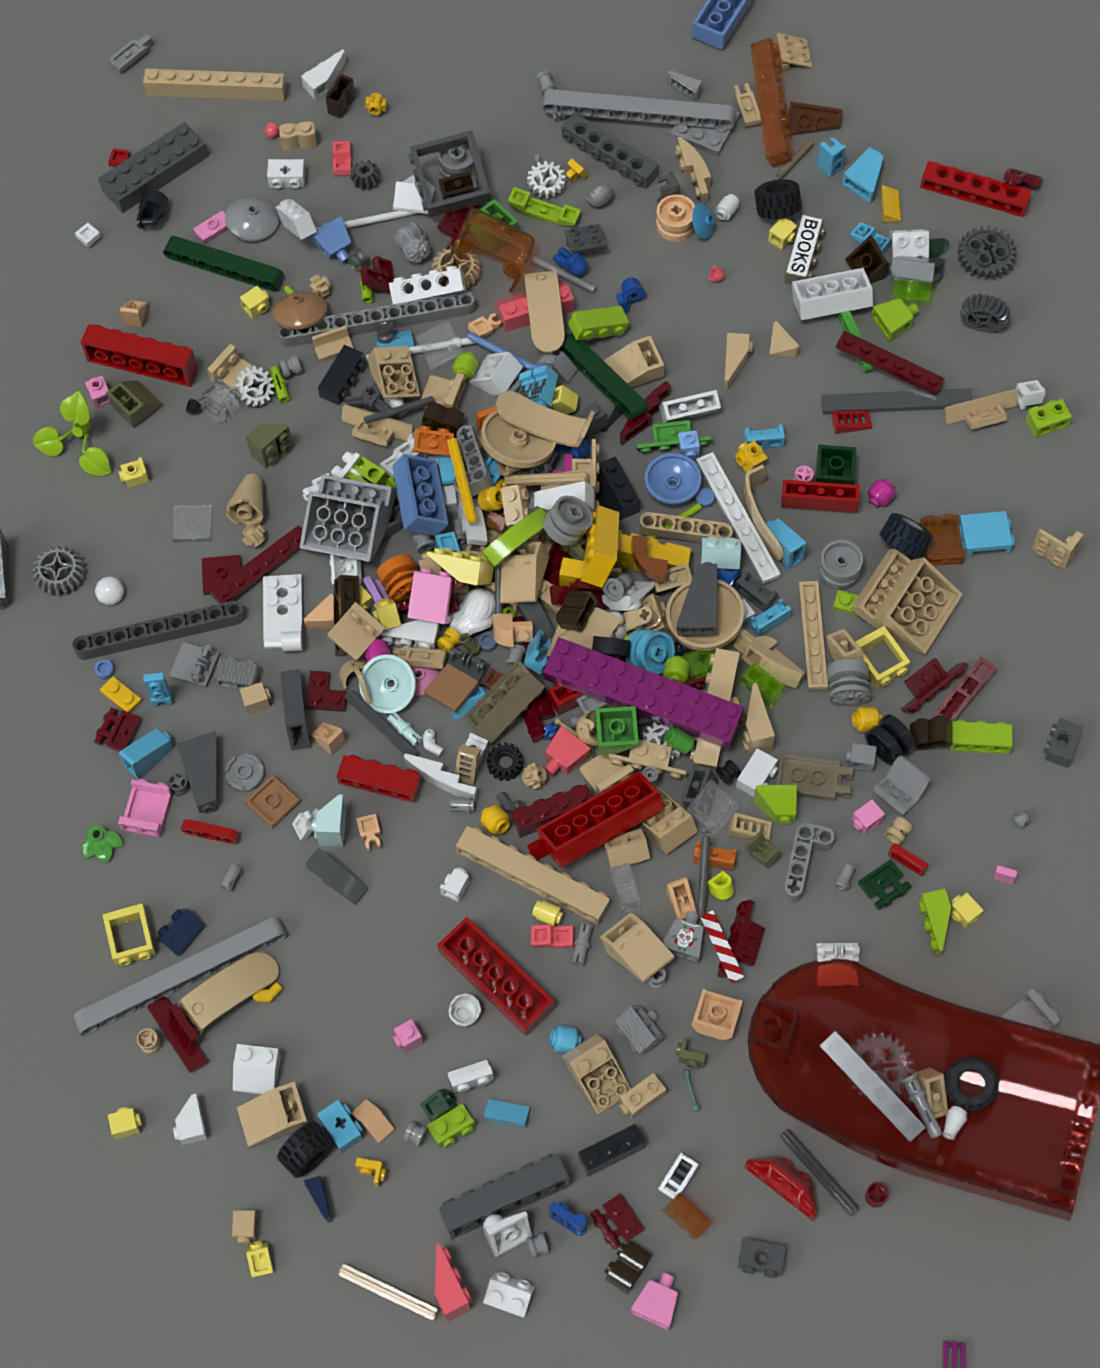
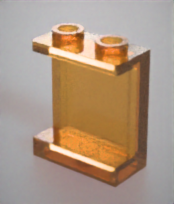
(946, 542)

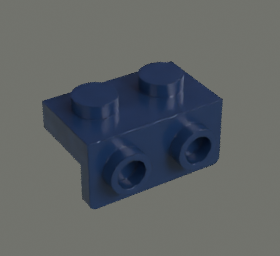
(179, 931)

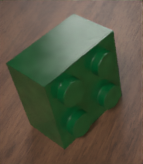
(835, 464)

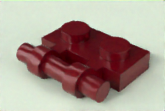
(122, 731)
(623, 1219)

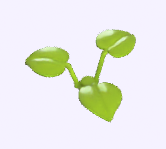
(74, 409)

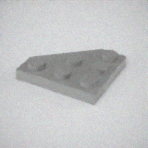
(704, 138)

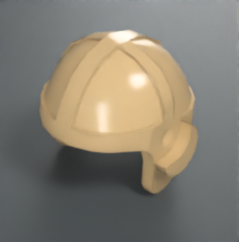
(586, 728)

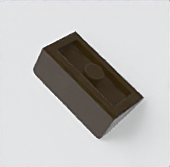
(457, 184)

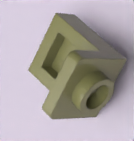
(762, 850)
(691, 1059)

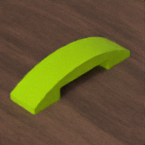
(542, 210)
(515, 537)

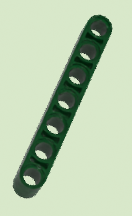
(223, 263)
(604, 377)

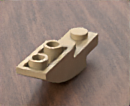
(695, 167)
(771, 661)

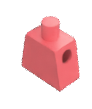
(565, 752)

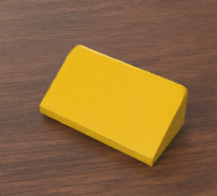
(890, 204)

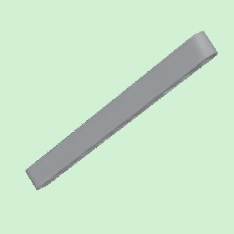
(639, 109)
(367, 317)
(178, 976)

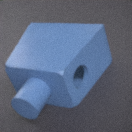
(333, 240)

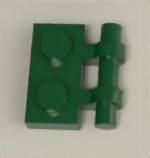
(882, 878)

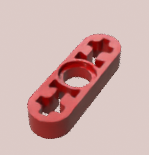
(209, 831)

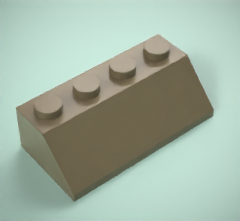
(504, 701)

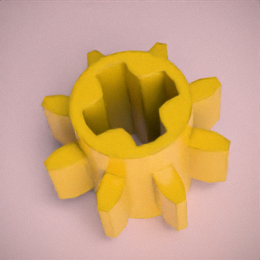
(375, 104)

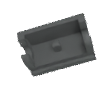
(672, 186)
(755, 592)

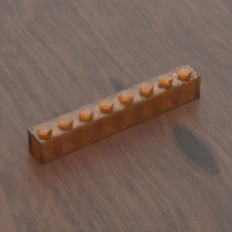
(771, 102)

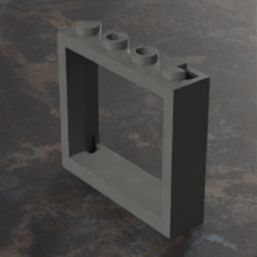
(457, 202)

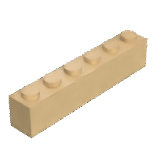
(721, 684)

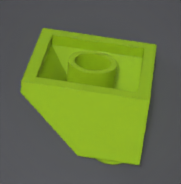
(777, 802)

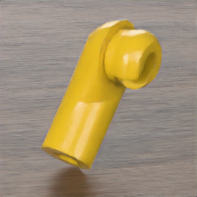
(267, 996)

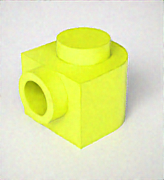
(721, 886)

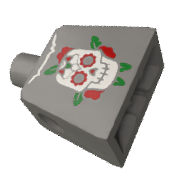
(685, 938)

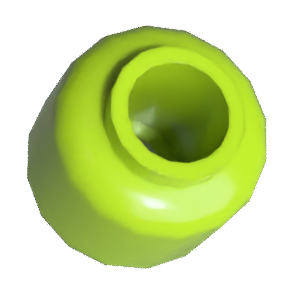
(465, 364)
(676, 669)

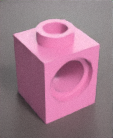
(867, 817)

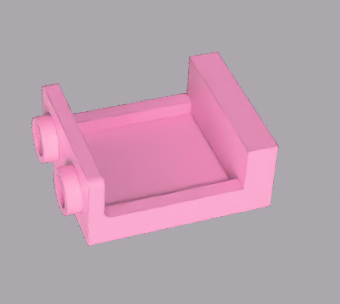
(431, 596)
(146, 808)

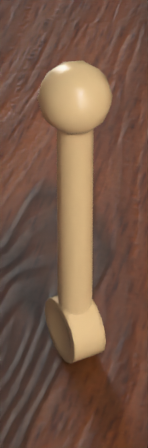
(558, 721)

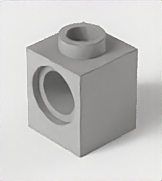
(861, 757)

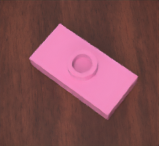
(211, 227)

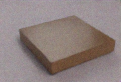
(451, 688)
(272, 801)

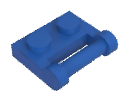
(561, 1214)

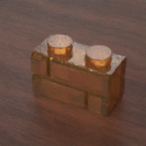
(686, 1216)

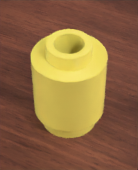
(547, 912)

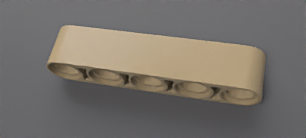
(677, 522)

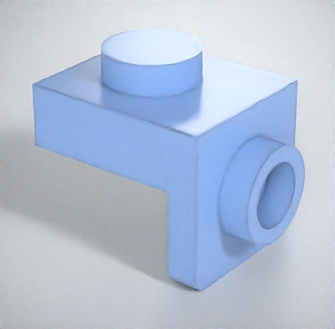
(689, 444)

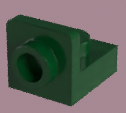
(438, 1104)

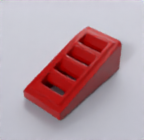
(845, 427)

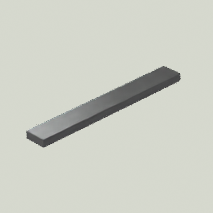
(894, 400)

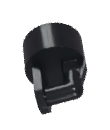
(151, 208)

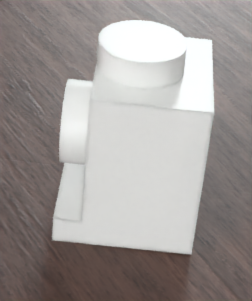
(1030, 393)
(477, 742)
(455, 884)

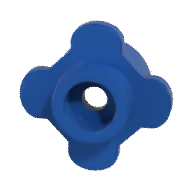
(550, 731)

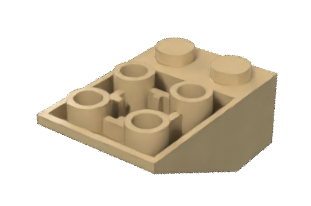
(637, 362)
(393, 372)
(523, 573)
(669, 826)
(636, 947)
(597, 1073)
(272, 1114)

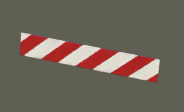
(721, 946)

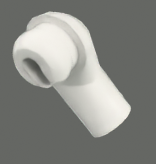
(430, 744)

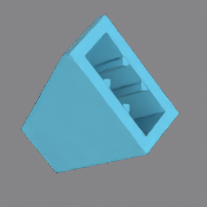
(864, 174)
(791, 543)
(146, 752)

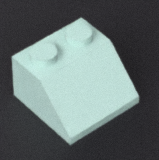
(721, 551)
(330, 823)

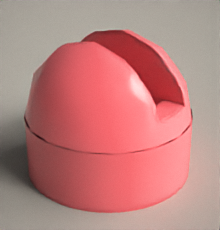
(271, 130)
(716, 274)

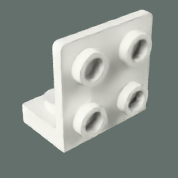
(910, 243)

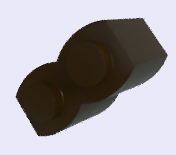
(340, 95)
(440, 417)
(576, 610)
(932, 732)
(627, 1267)

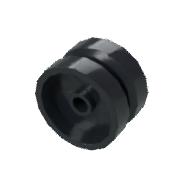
(890, 738)

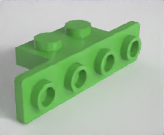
(667, 434)

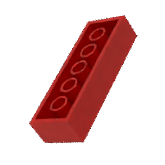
(139, 355)
(600, 819)
(496, 976)

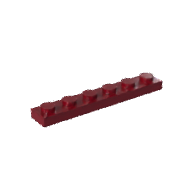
(890, 362)
(258, 567)

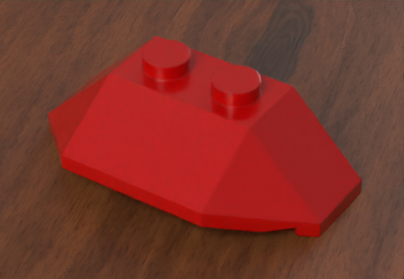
(786, 1182)

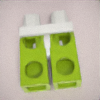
(360, 468)

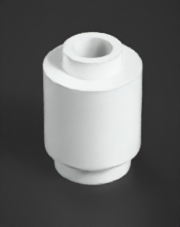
(727, 207)

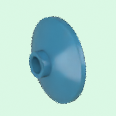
(703, 220)

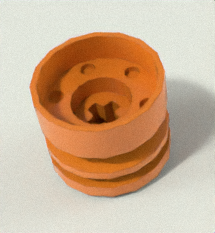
(397, 577)

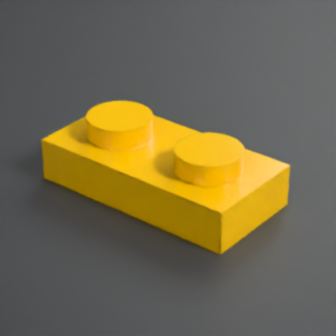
(120, 695)

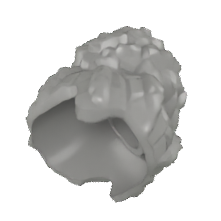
(413, 243)

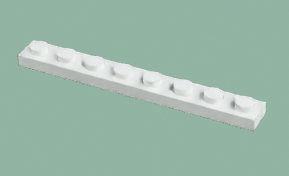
(738, 518)

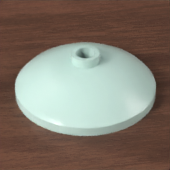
(377, 677)

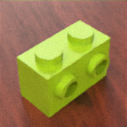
(1048, 418)

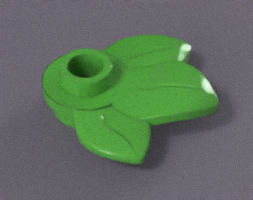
(101, 846)

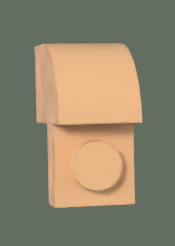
(508, 632)

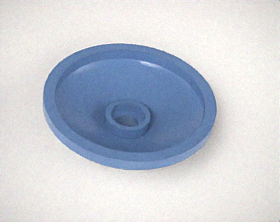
(672, 469)

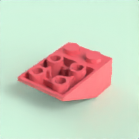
(450, 1296)

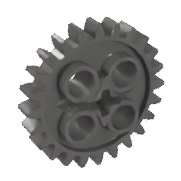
(987, 252)

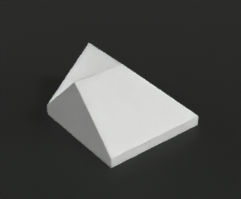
(408, 197)

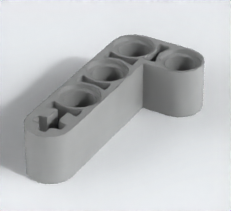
(478, 472)
(801, 862)

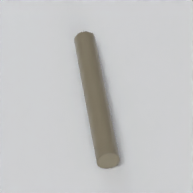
(796, 158)

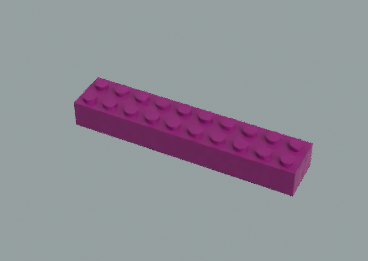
(651, 694)

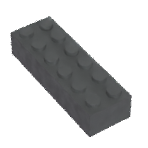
(153, 166)
(505, 1195)

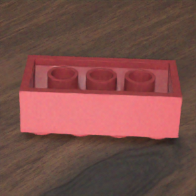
(514, 309)

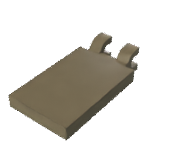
(814, 776)

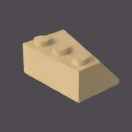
(599, 624)

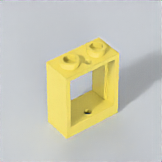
(872, 640)
(125, 916)

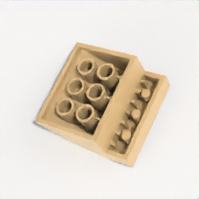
(908, 600)

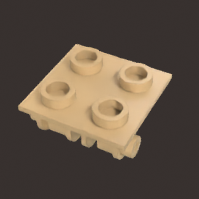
(793, 51)

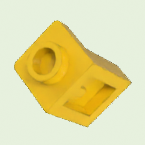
(368, 1167)

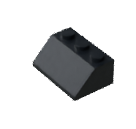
(616, 490)

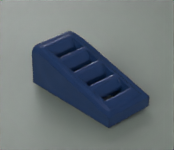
(317, 1190)

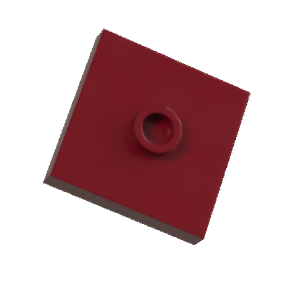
(217, 570)

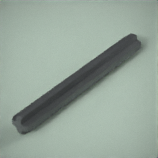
(384, 727)
(819, 1172)

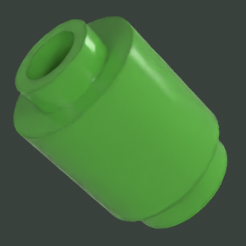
(679, 740)

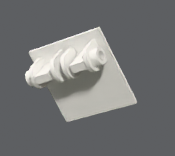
(830, 951)

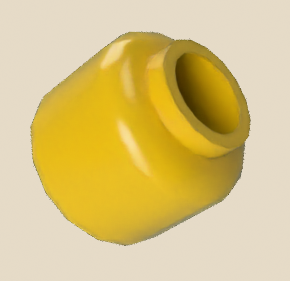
(490, 499)
(865, 718)
(495, 820)

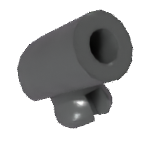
(507, 805)

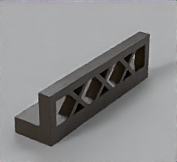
(345, 595)

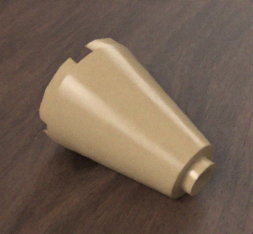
(247, 502)

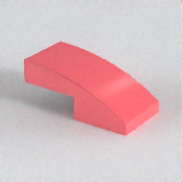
(341, 158)
(552, 937)

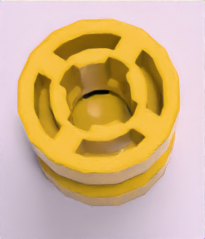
(449, 640)

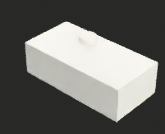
(832, 294)

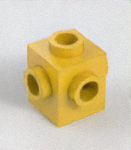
(750, 456)

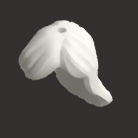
(474, 613)

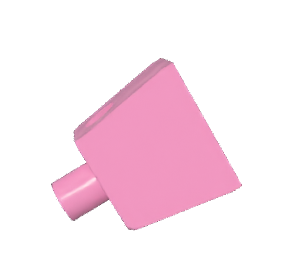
(657, 1302)

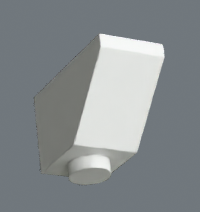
(190, 1122)

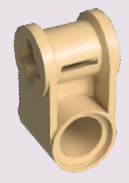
(641, 618)

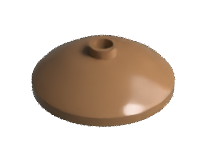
(299, 310)

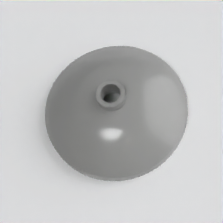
(252, 225)

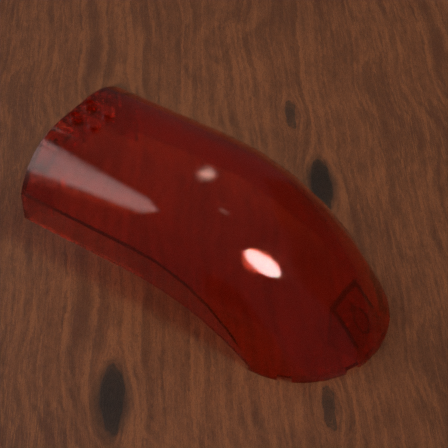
(1016, 1150)

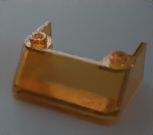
(496, 239)

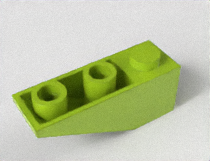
(936, 910)

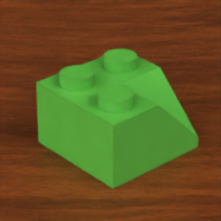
(616, 729)

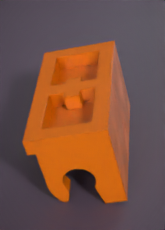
(718, 857)

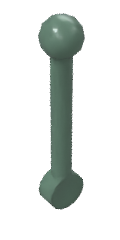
(696, 1107)

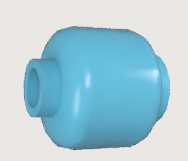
(564, 1038)

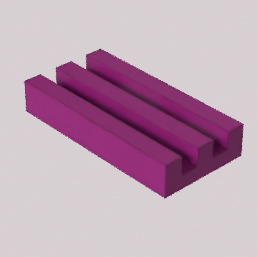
(954, 1345)

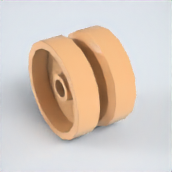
(675, 218)

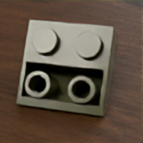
(132, 401)
(269, 443)

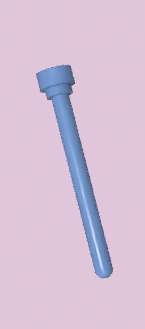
(473, 337)

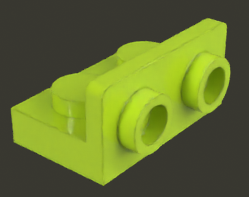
(451, 1126)

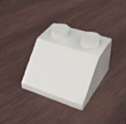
(496, 373)
(255, 1069)

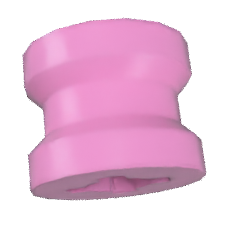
(805, 473)

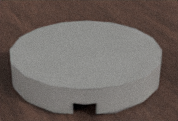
(244, 772)

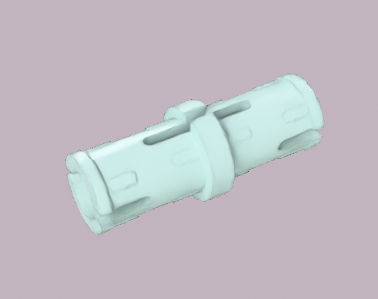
(405, 729)

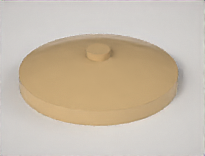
(513, 445)
(729, 618)

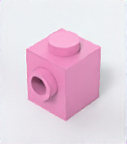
(97, 389)
(407, 1036)

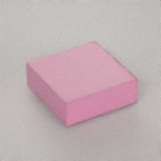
(1005, 874)

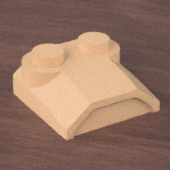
(716, 1015)

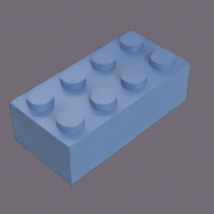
(719, 20)
(420, 494)

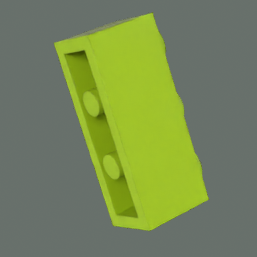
(598, 323)
(982, 737)

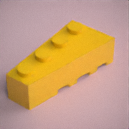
(601, 546)
(674, 553)

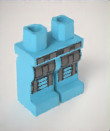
(539, 385)

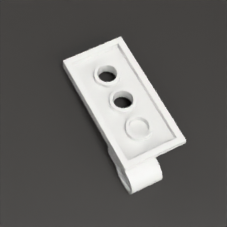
(287, 629)

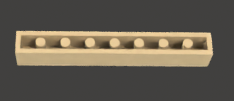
(215, 84)
(533, 875)

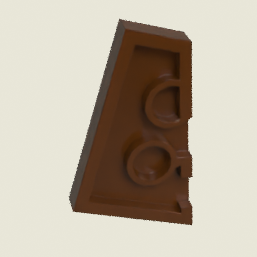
(812, 118)

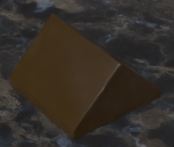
(871, 258)

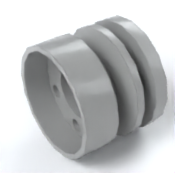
(848, 682)

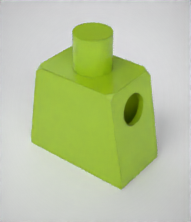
(894, 318)

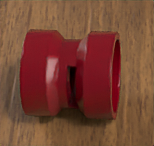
(879, 1192)

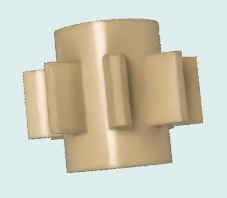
(319, 285)
(253, 535)
(534, 776)

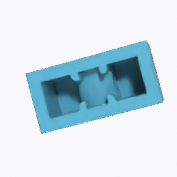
(344, 1137)

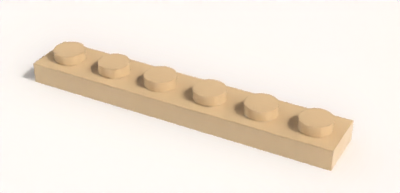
(813, 635)

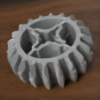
(66, 576)

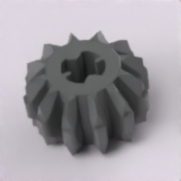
(365, 174)

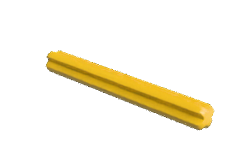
(462, 481)

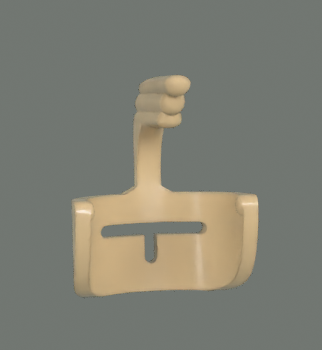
(348, 668)

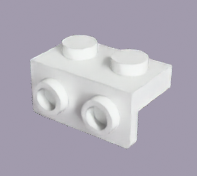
(344, 566)
(470, 1076)
(509, 1293)

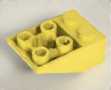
(464, 566)

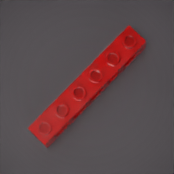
(975, 188)

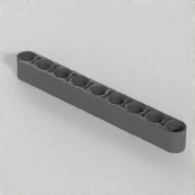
(149, 627)

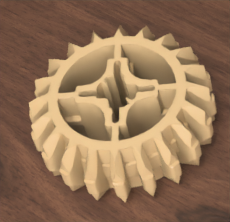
(466, 261)

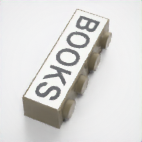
(804, 249)

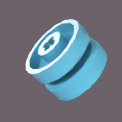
(650, 649)

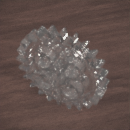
(875, 1048)

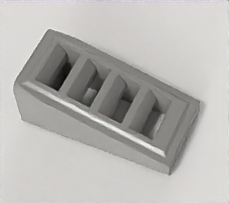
(687, 85)

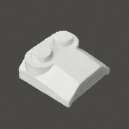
(632, 597)
(506, 1231)

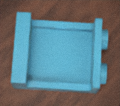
(985, 532)

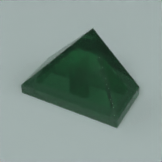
(937, 246)

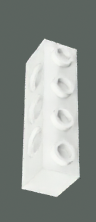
(455, 285)

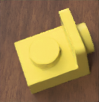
(259, 1258)

